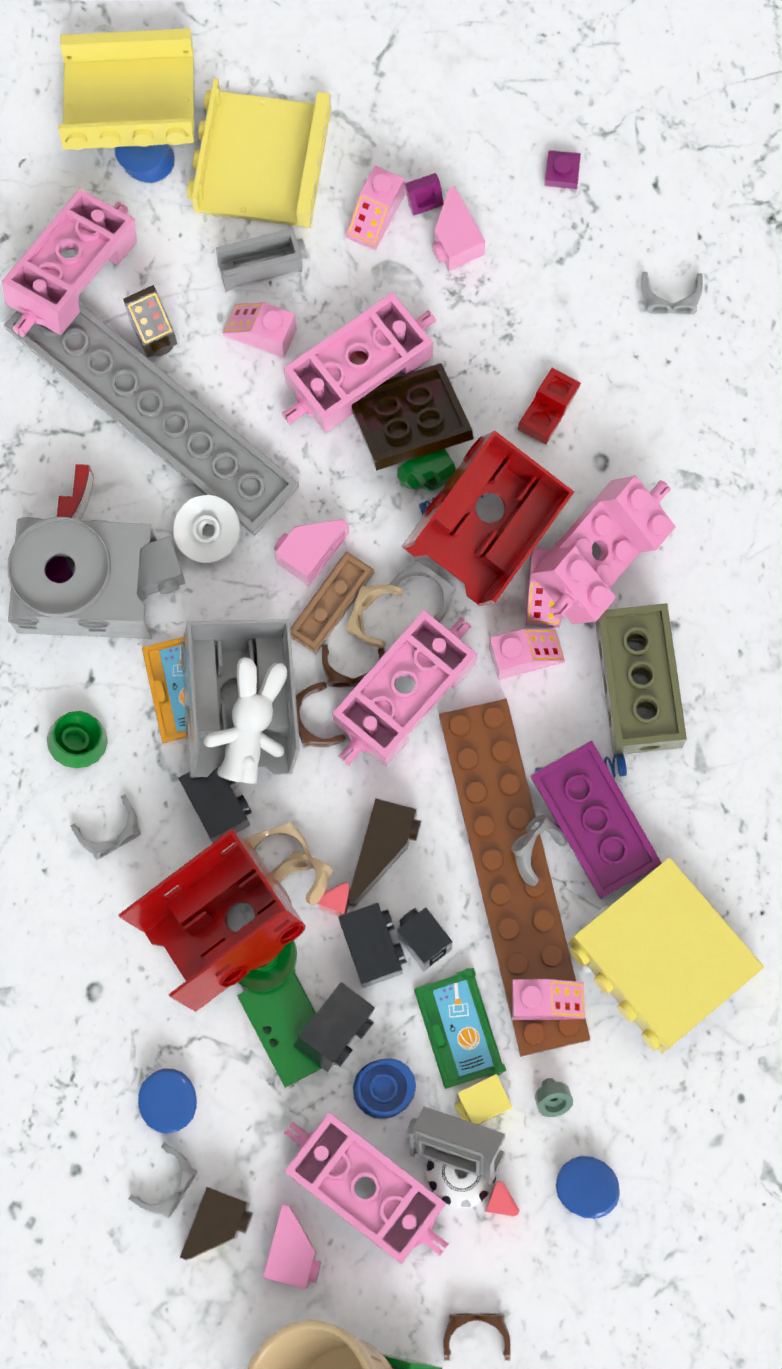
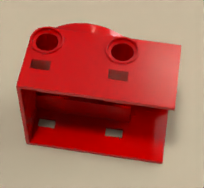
(482, 552)
(194, 918)

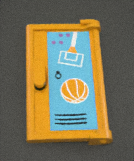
(167, 681)

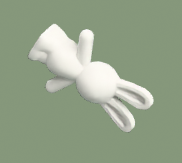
(250, 717)

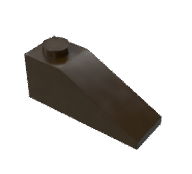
(385, 841)

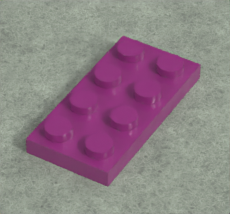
(595, 819)

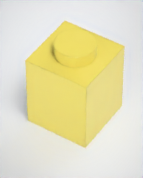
(482, 1101)

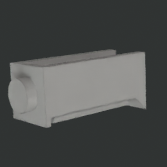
(258, 248)
(456, 1143)

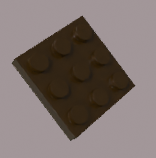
(411, 417)

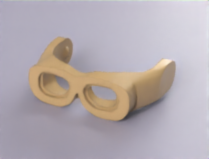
(364, 599)
(286, 829)
(298, 862)

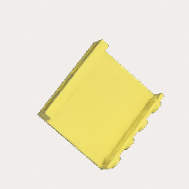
(127, 89)
(259, 157)
(664, 956)

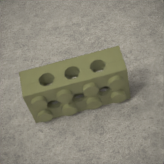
(657, 663)

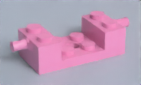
(47, 284)
(328, 381)
(623, 524)
(379, 715)
(399, 1211)

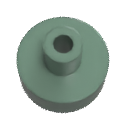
(553, 1098)

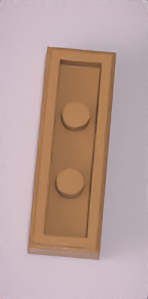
(331, 602)

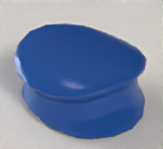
(146, 163)
(384, 1088)
(167, 1101)
(587, 1187)

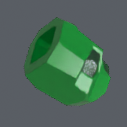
(426, 471)

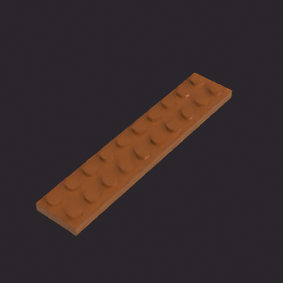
(495, 813)

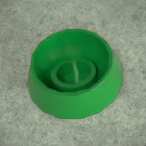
(66, 741)

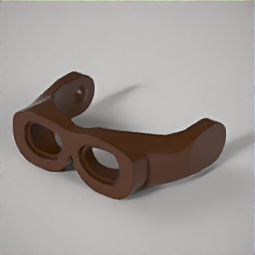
(336, 679)
(308, 739)
(459, 1319)

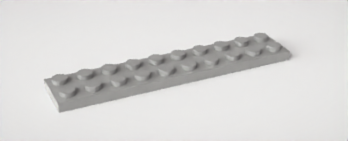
(162, 416)

